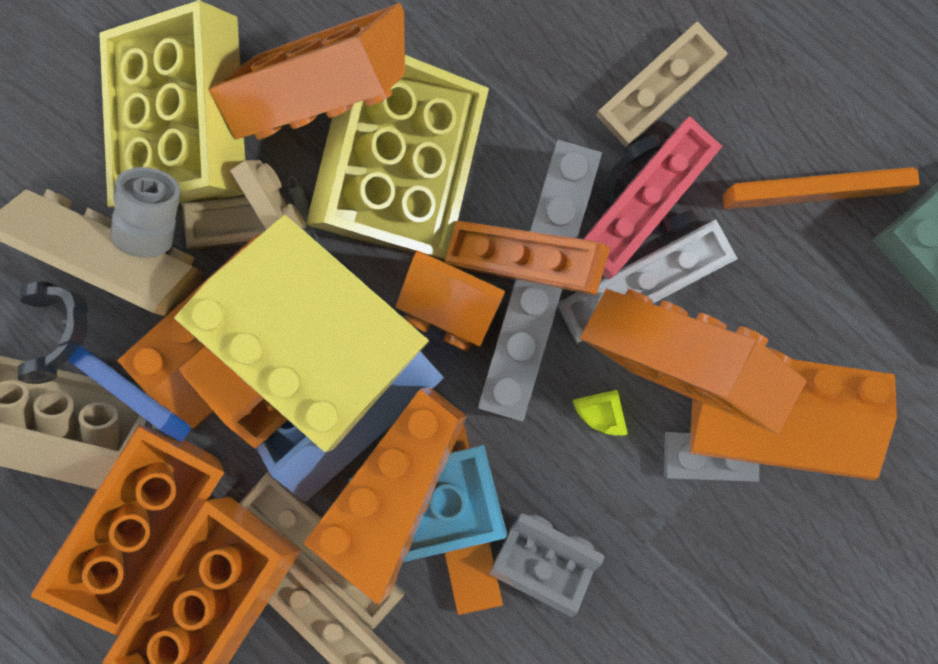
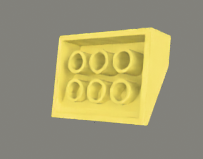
(161, 104)
(402, 164)
(302, 332)

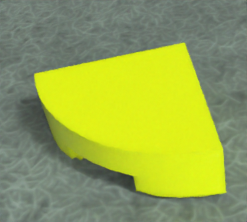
(602, 412)

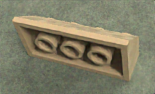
(84, 249)
(62, 426)

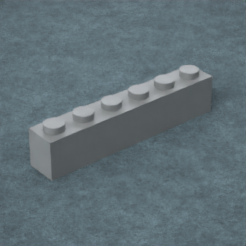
(532, 304)

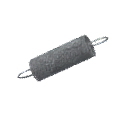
(299, 199)

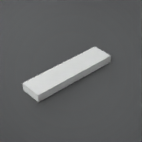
(656, 273)

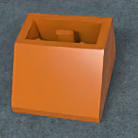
(232, 398)

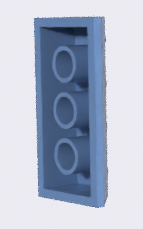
(307, 468)

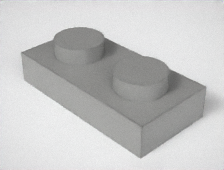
(683, 465)

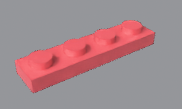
(653, 193)

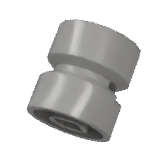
(144, 211)

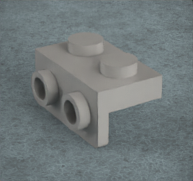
(546, 563)

